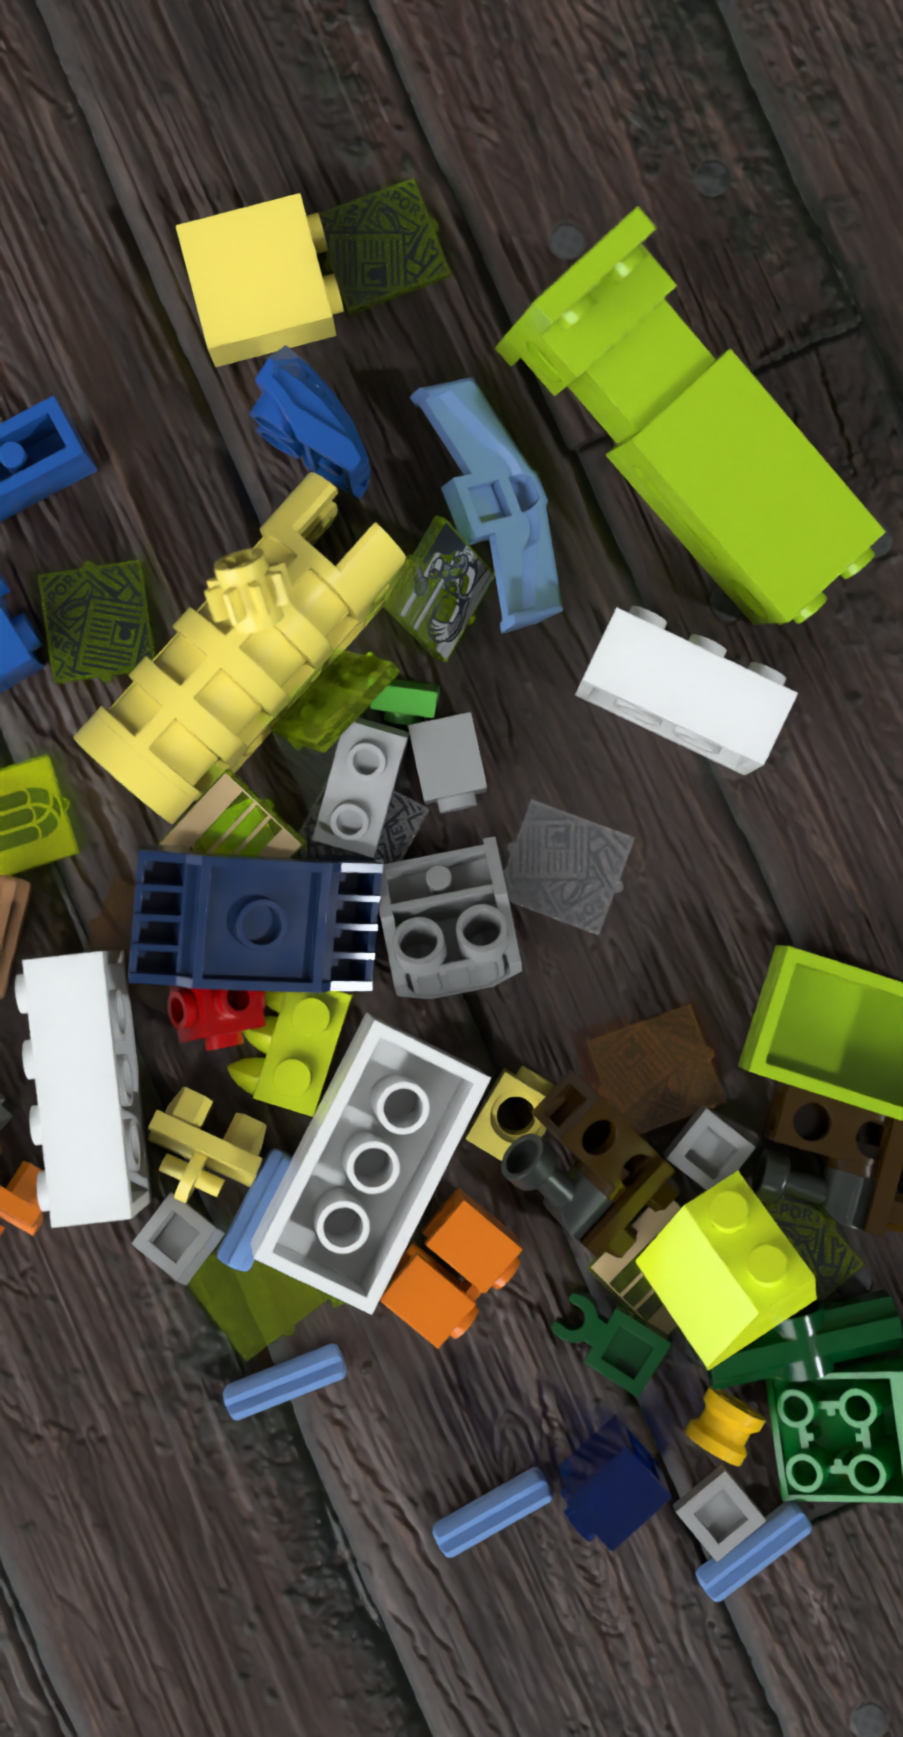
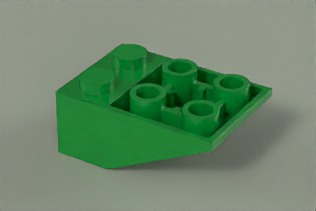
(844, 1408)

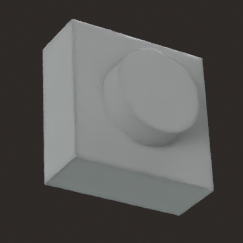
(708, 1149)
(178, 1239)
(719, 1513)

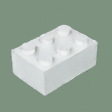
(687, 690)

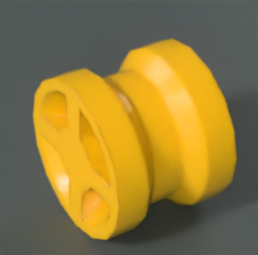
(725, 1426)

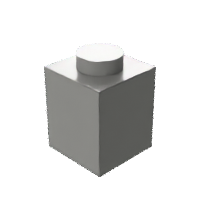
(448, 762)

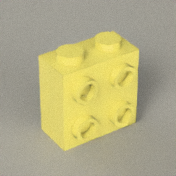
(259, 279)

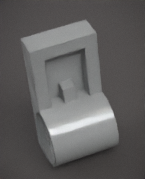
(361, 786)

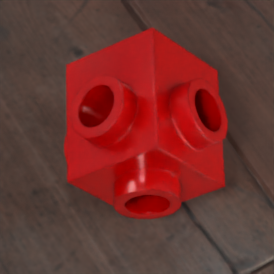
(215, 1015)

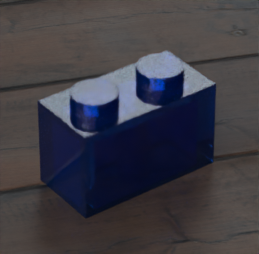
(612, 1485)

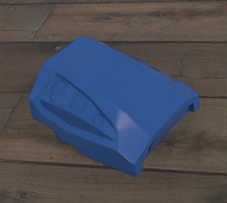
(308, 420)

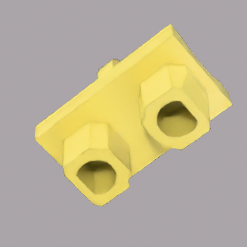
(181, 1133)

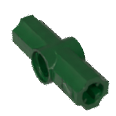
(814, 1340)

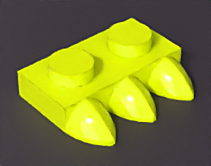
(296, 1047)

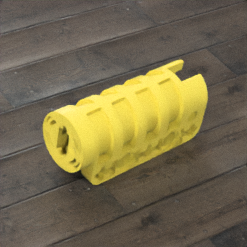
(221, 691)

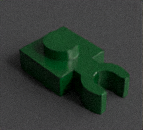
(621, 1346)

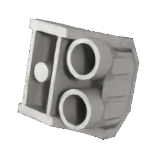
(448, 922)

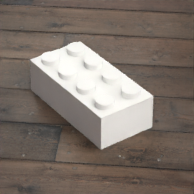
(84, 1087)
(368, 1163)

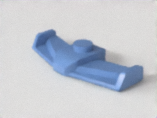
(496, 500)

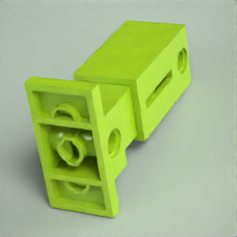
(695, 432)

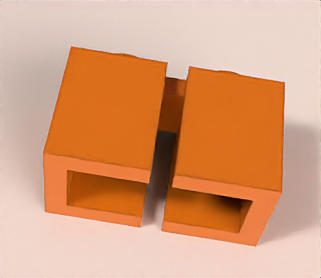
(429, 1293)

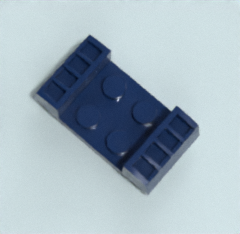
(254, 921)

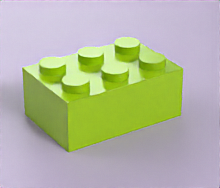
(829, 1031)

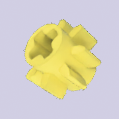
(249, 591)

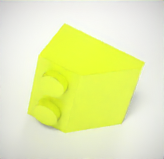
(726, 1271)

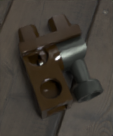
(860, 1163)
(607, 1182)

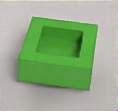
(407, 701)

